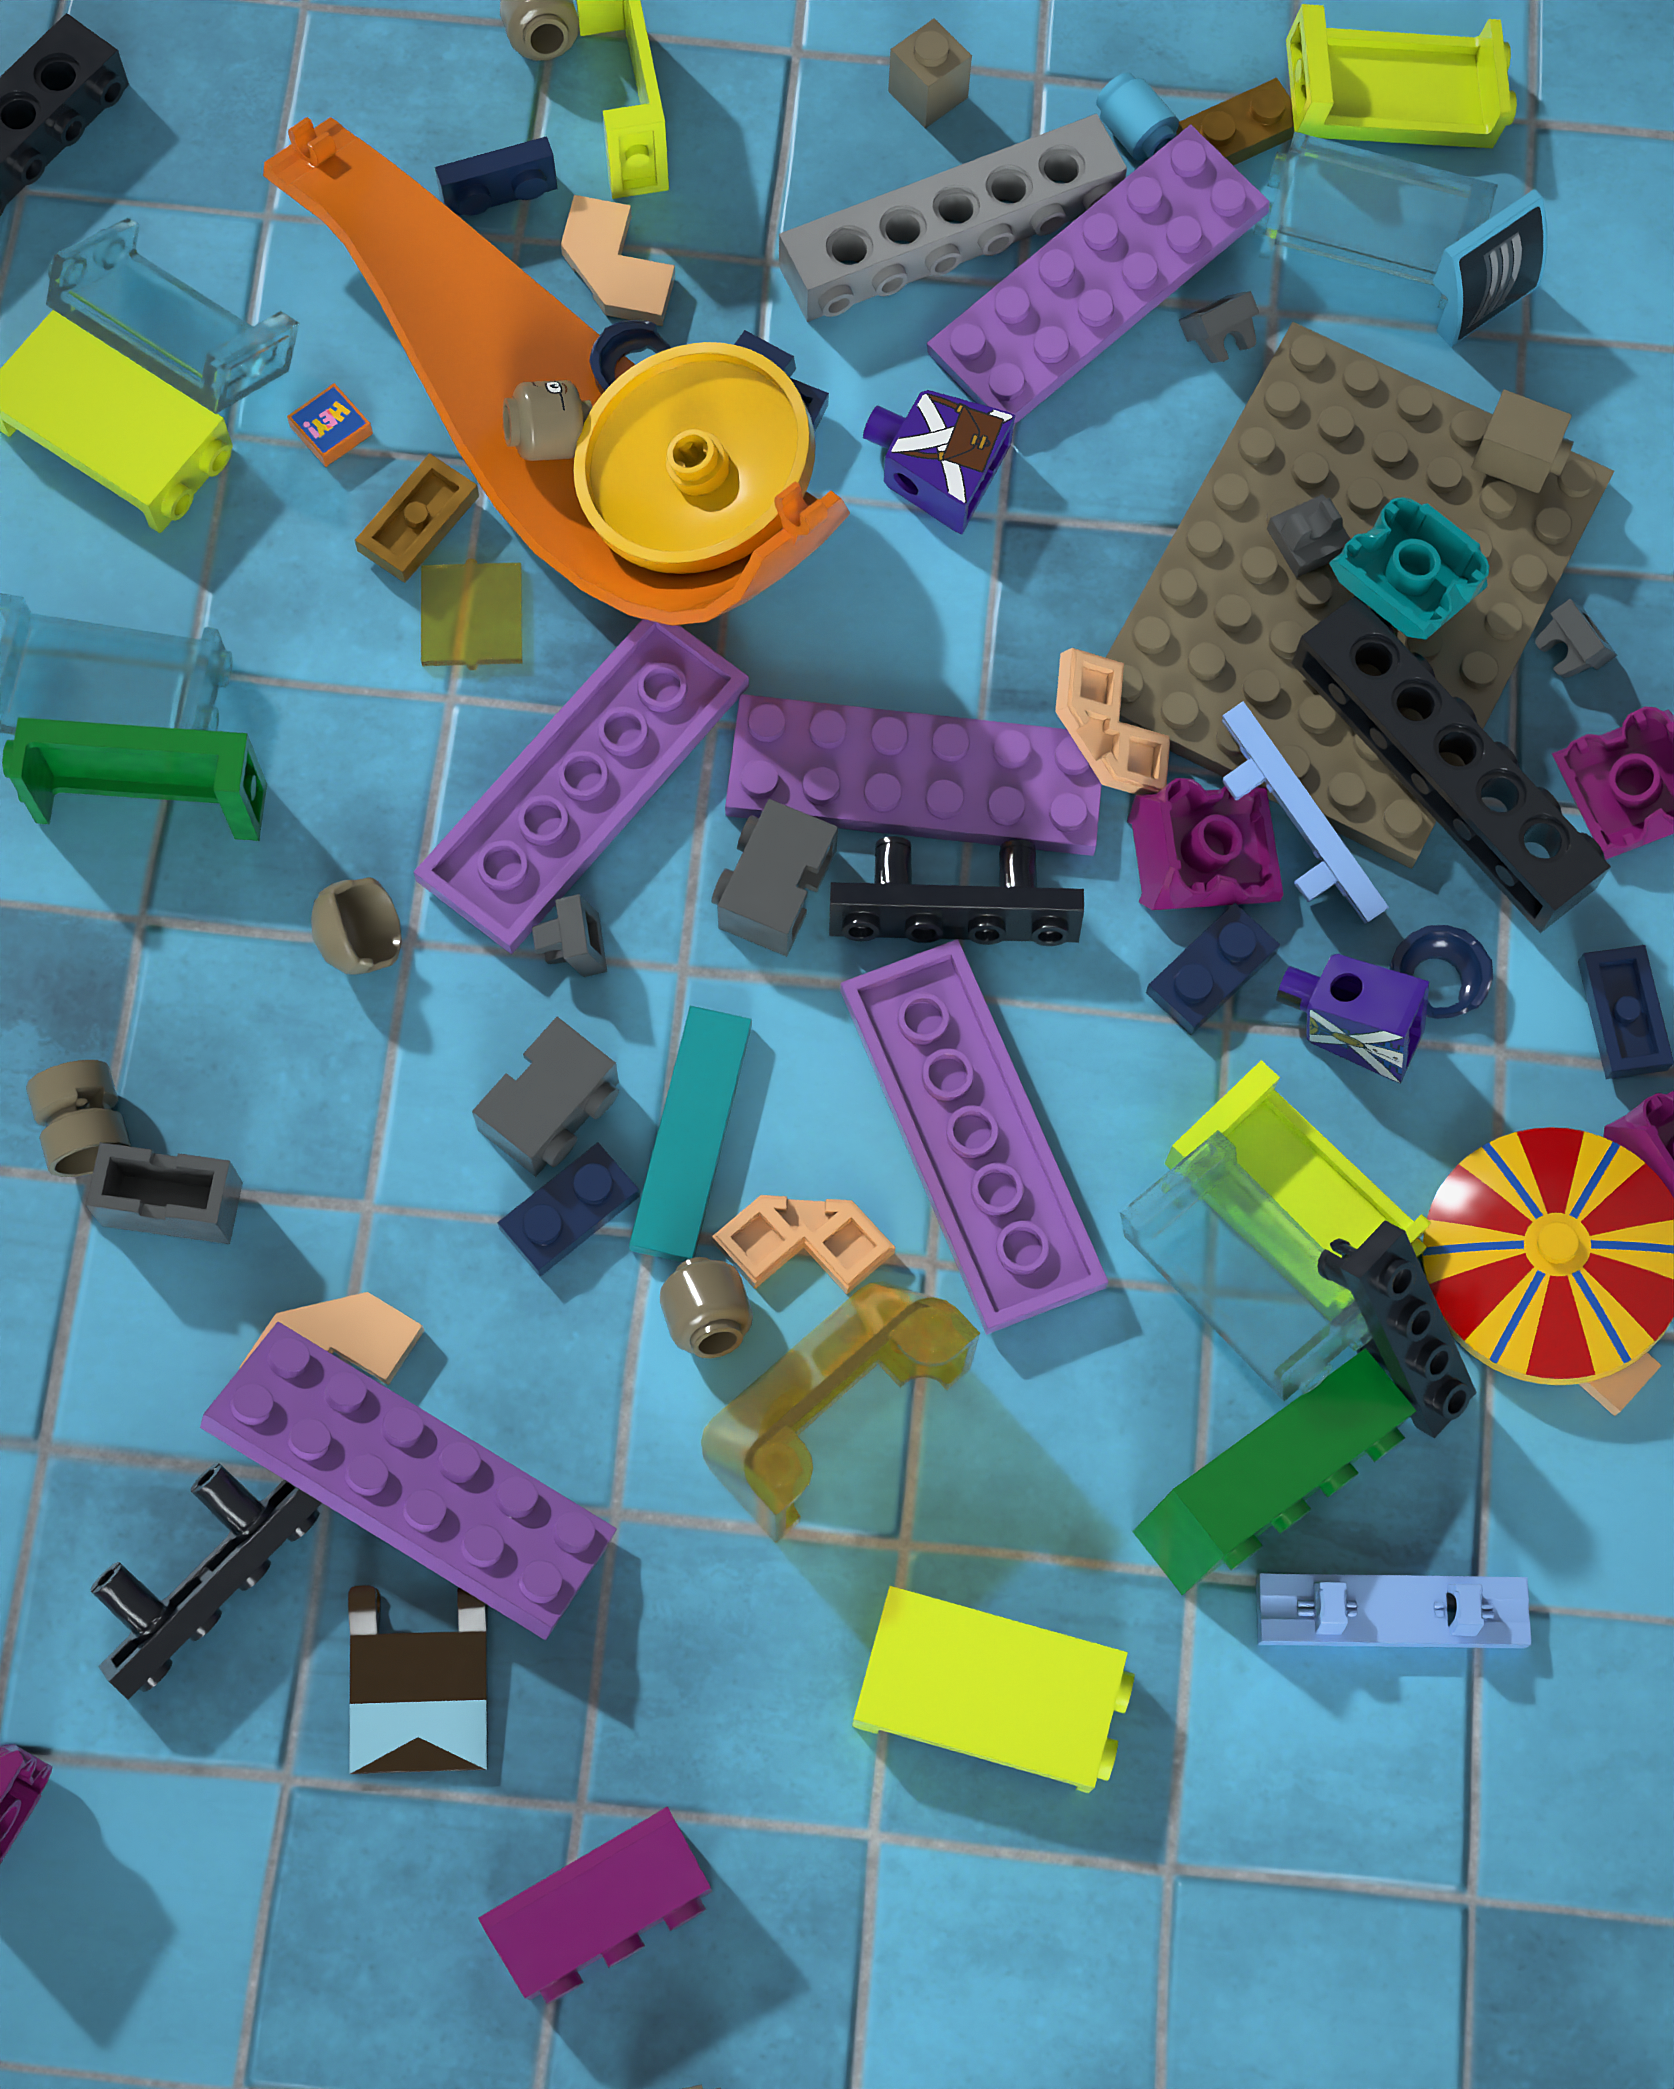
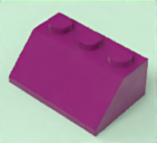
(597, 1907)

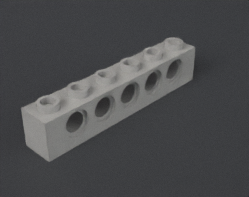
(920, 211)

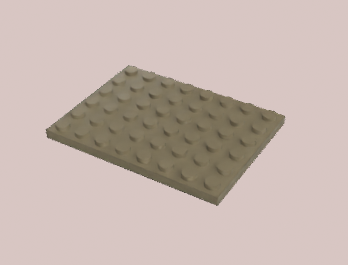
(1230, 612)

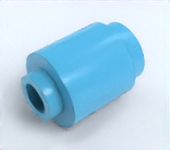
(1136, 115)

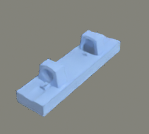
(1268, 766)
(1392, 1611)

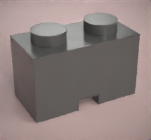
(767, 889)
(552, 1098)
(164, 1193)

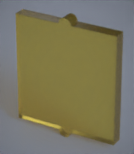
(471, 614)

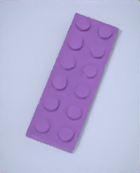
(1099, 276)
(914, 774)
(581, 781)
(973, 1137)
(409, 1479)

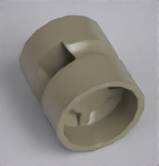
(78, 1114)

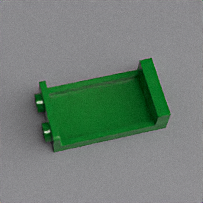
(136, 763)

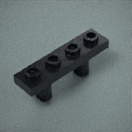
(975, 913)
(1404, 1324)
(193, 1607)

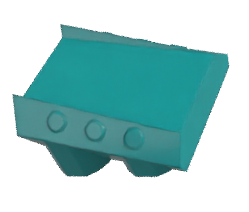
(1413, 567)

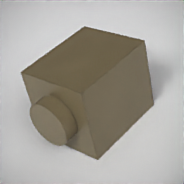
(929, 73)
(1524, 442)

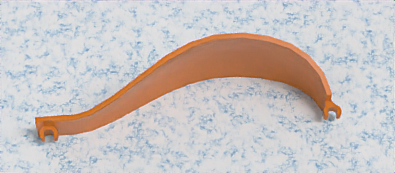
(478, 332)

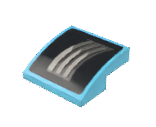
(1492, 267)

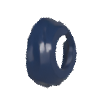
(619, 341)
(1460, 951)

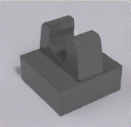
(1213, 322)
(1309, 534)
(1584, 640)
(573, 937)

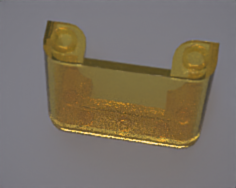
(755, 1438)

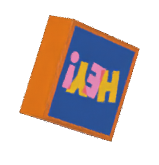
(330, 425)

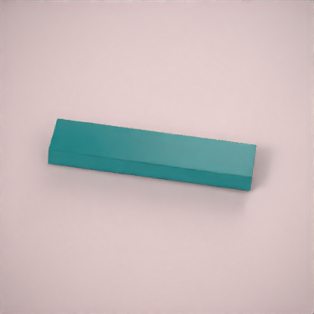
(690, 1135)

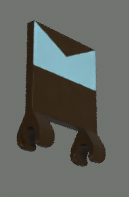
(417, 1695)

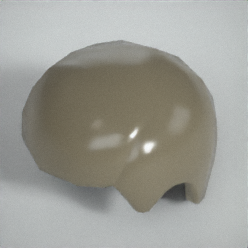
(356, 926)

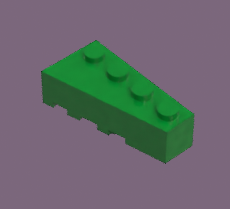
(1273, 1471)

